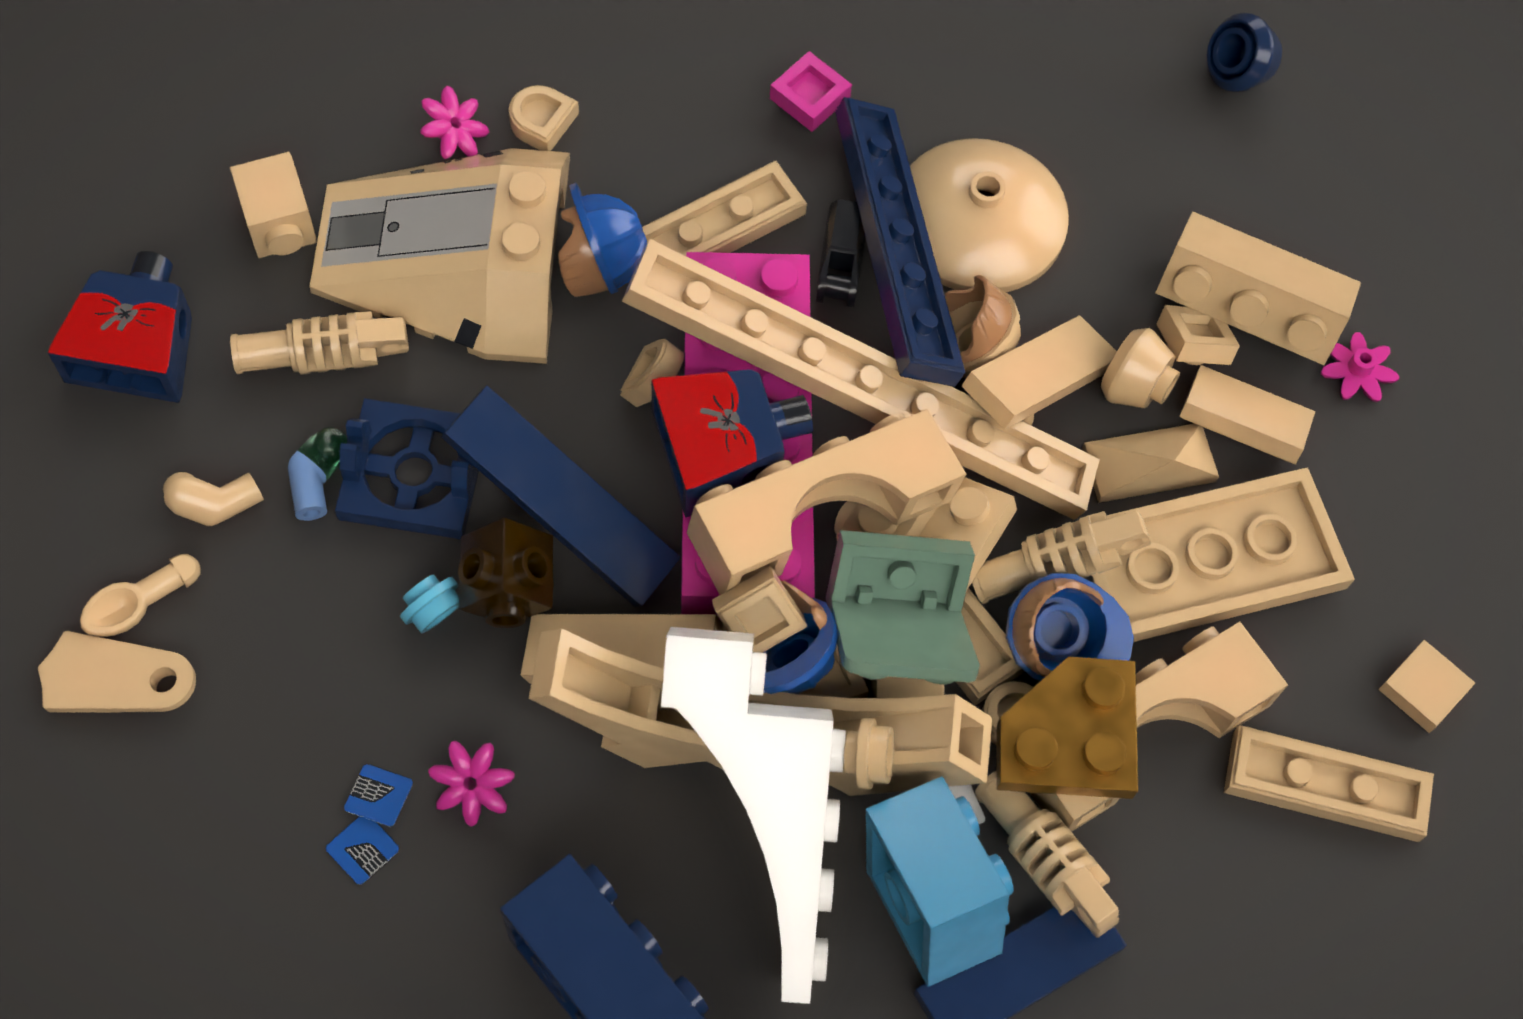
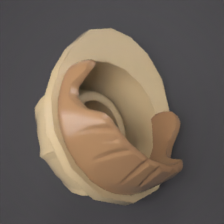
(983, 322)

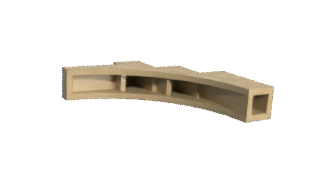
(624, 705)

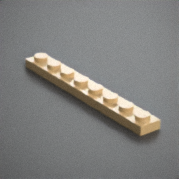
(854, 376)

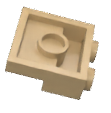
(973, 515)

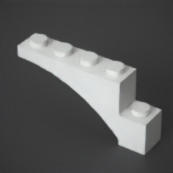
(781, 773)

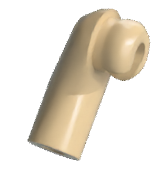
(206, 502)

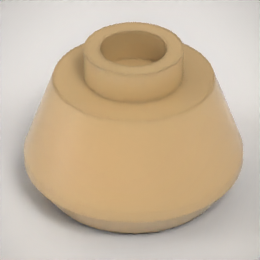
(1140, 371)

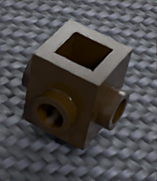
(506, 573)

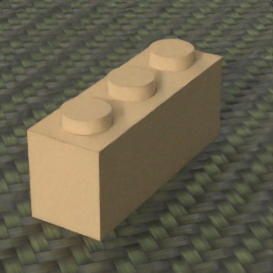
(1259, 288)

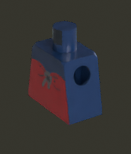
(127, 332)
(722, 429)

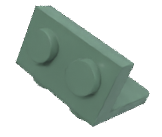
(902, 607)

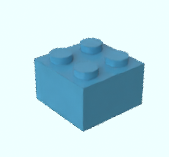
(937, 879)

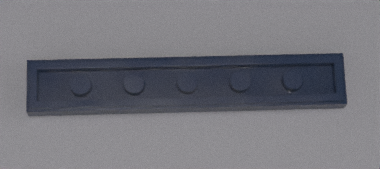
(899, 244)

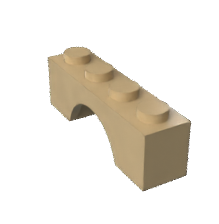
(894, 469)
(1213, 686)

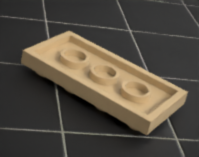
(1228, 555)

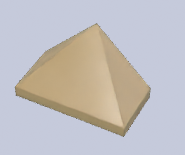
(1152, 462)

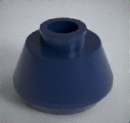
(1243, 53)

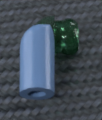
(311, 469)

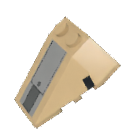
(450, 249)

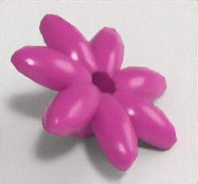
(453, 123)
(1360, 368)
(463, 787)

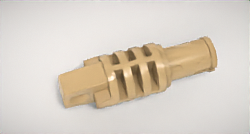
(321, 344)
(1074, 548)
(1052, 857)

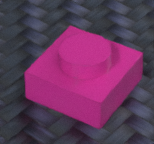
(810, 91)

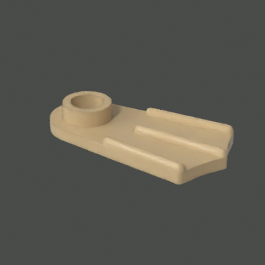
(112, 676)

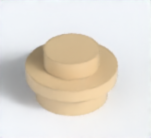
(869, 753)

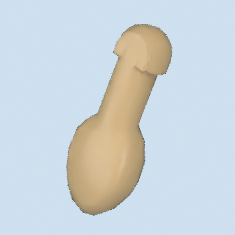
(125, 603)

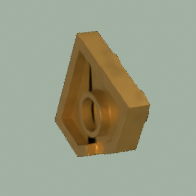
(1073, 733)

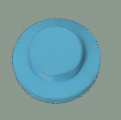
(430, 602)

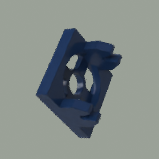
(361, 506)

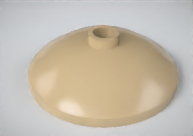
(999, 236)

